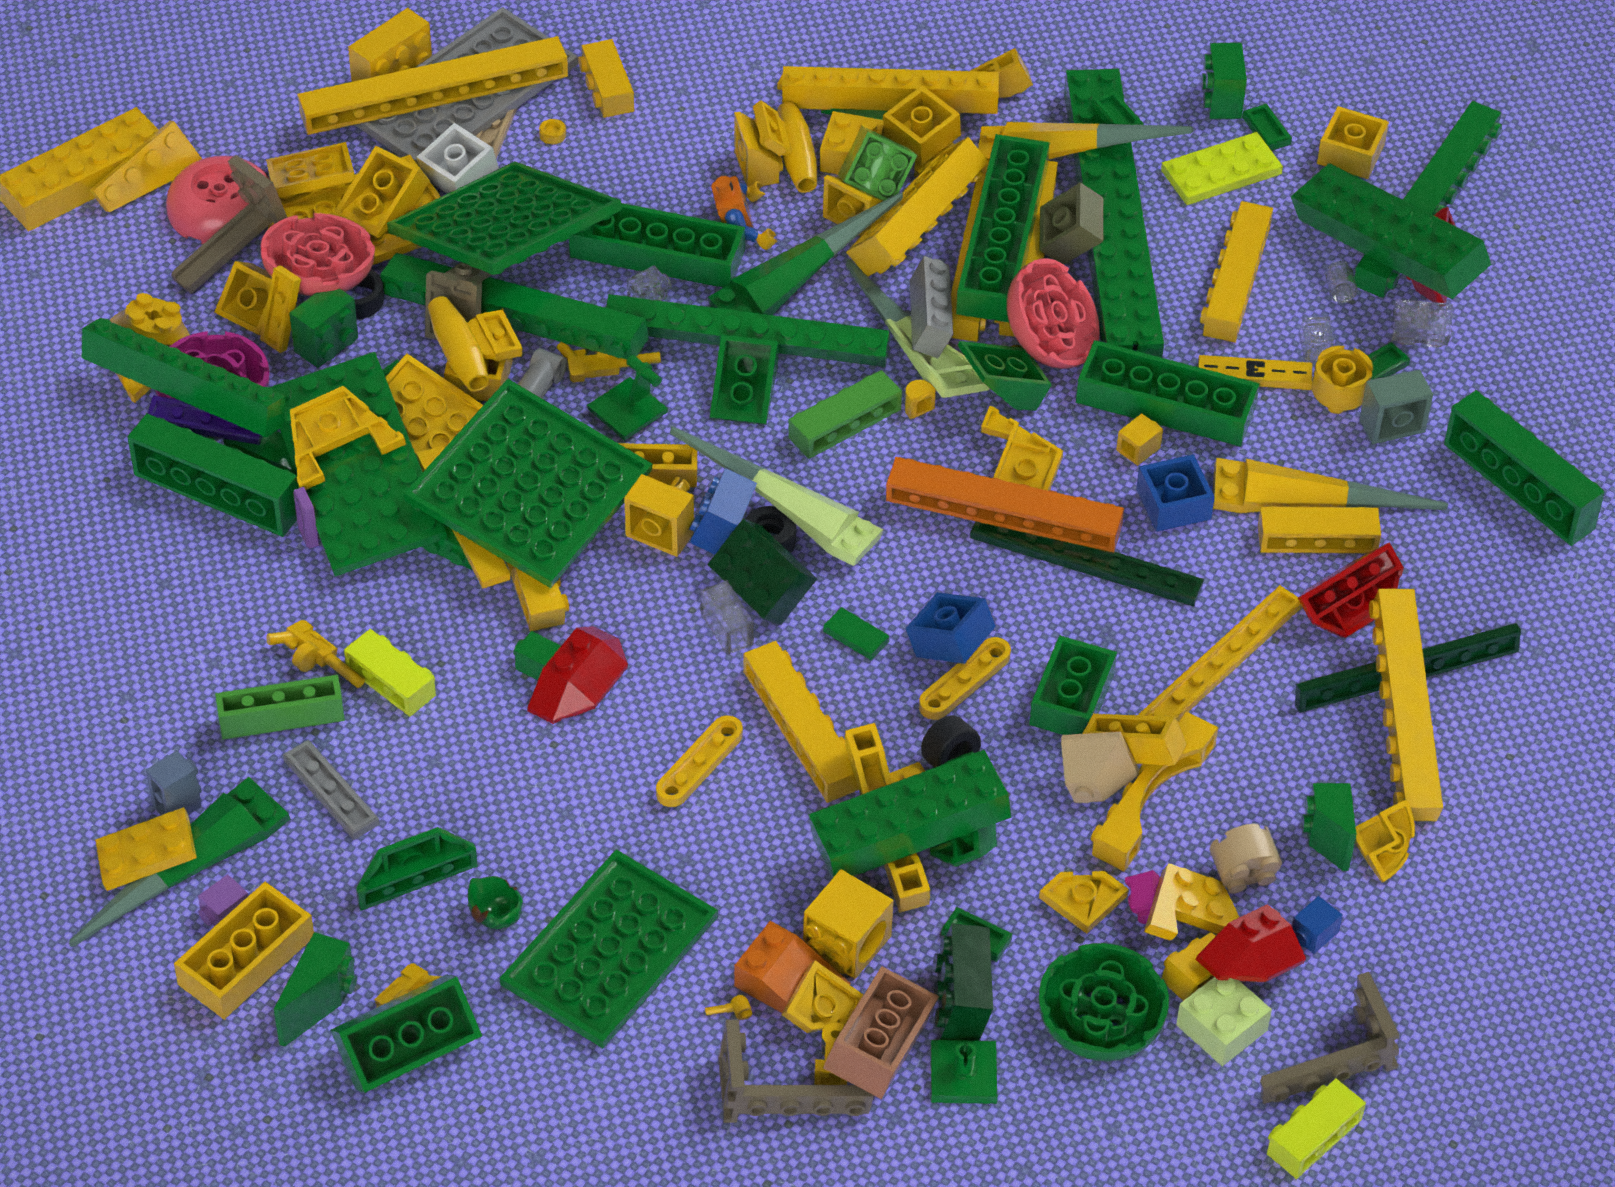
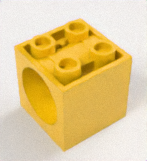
(848, 923)

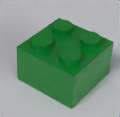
(1224, 80)
(324, 326)

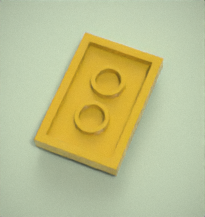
(145, 849)

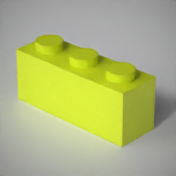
(391, 672)
(1315, 1127)

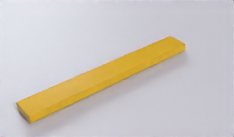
(1225, 655)

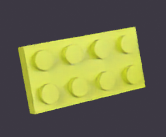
(1221, 168)

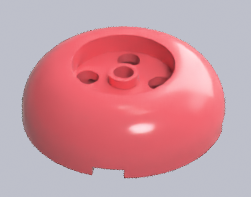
(204, 198)
(320, 250)
(1052, 314)

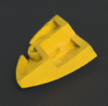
(1386, 839)

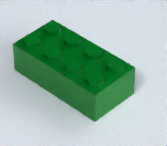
(406, 1033)

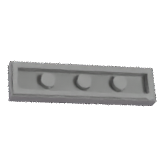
(331, 789)

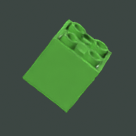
(877, 164)

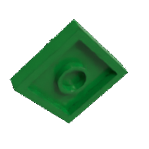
(963, 1071)

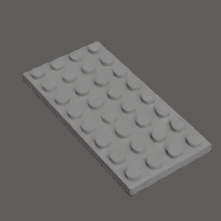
(416, 130)

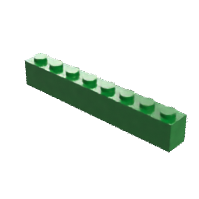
(183, 377)

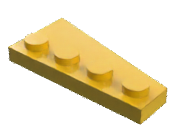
(146, 168)

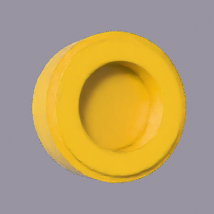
(552, 131)

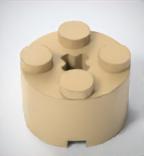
(1246, 857)

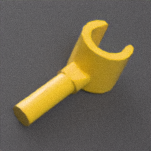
(738, 1005)

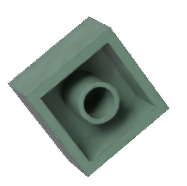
(1396, 406)

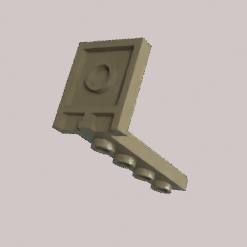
(261, 211)
(462, 288)
(1367, 1056)
(777, 1099)

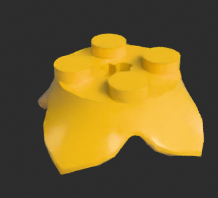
(153, 319)

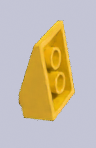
(382, 191)

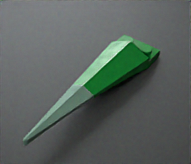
(776, 280)
(222, 830)

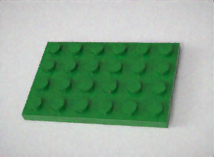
(609, 948)

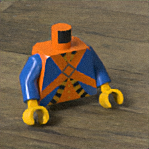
(734, 208)

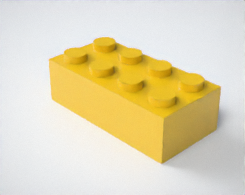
(244, 950)

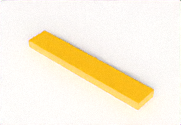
(486, 566)

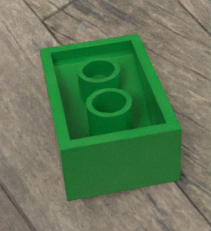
(1008, 373)
(744, 379)
(315, 987)

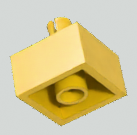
(660, 514)

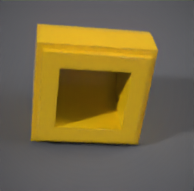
(919, 398)

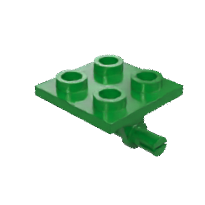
(629, 404)

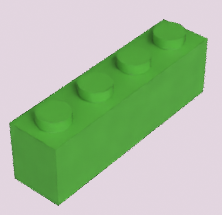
(844, 414)
(280, 707)

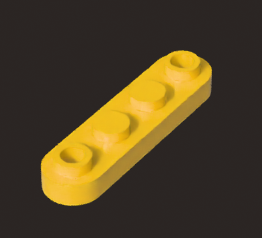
(964, 679)
(699, 761)

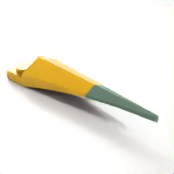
(1076, 137)
(1257, 484)

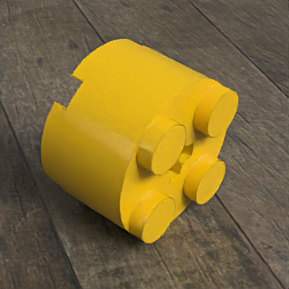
(1341, 378)

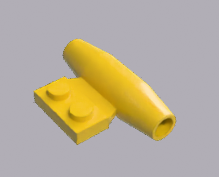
(788, 135)
(470, 342)

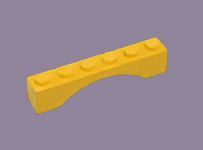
(872, 772)
(1121, 834)

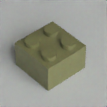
(1071, 223)

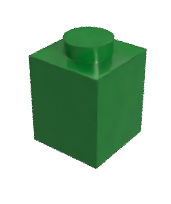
(533, 654)

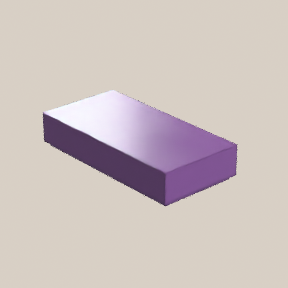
(305, 517)

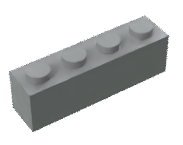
(931, 307)

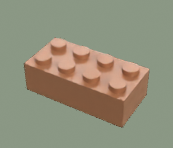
(881, 1032)

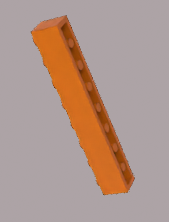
(1004, 504)

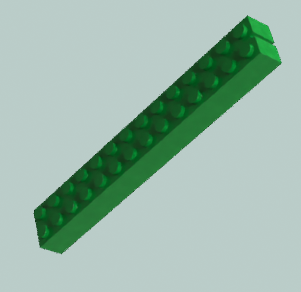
(1121, 262)

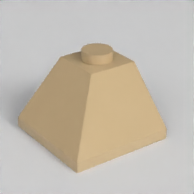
(1096, 765)

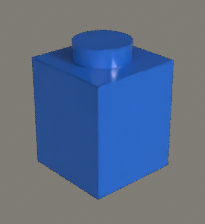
(1316, 924)

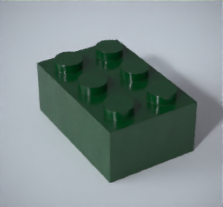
(762, 571)
(963, 983)

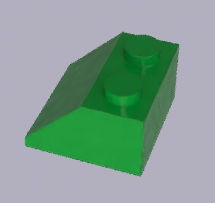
(1331, 822)

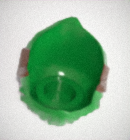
(494, 902)

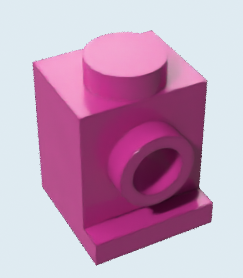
(1143, 890)

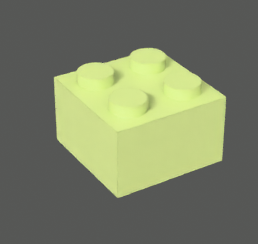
(1223, 1018)

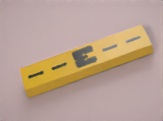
(1263, 371)

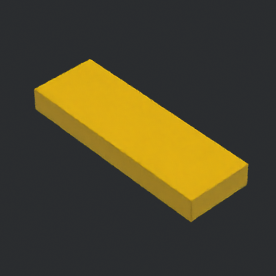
(280, 303)

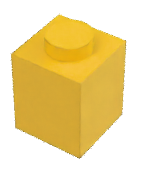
(1139, 439)

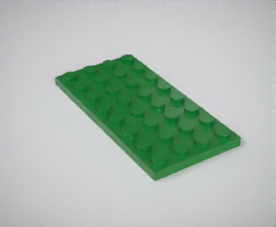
(362, 500)

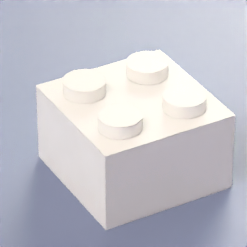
(456, 159)

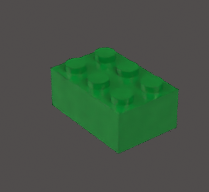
(1072, 686)

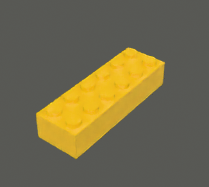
(64, 175)
(917, 212)

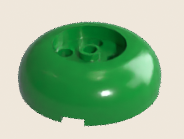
(1108, 973)

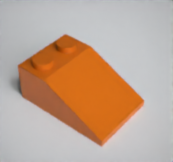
(775, 966)

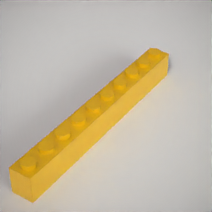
(432, 85)

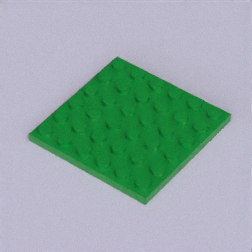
(504, 217)
(527, 482)

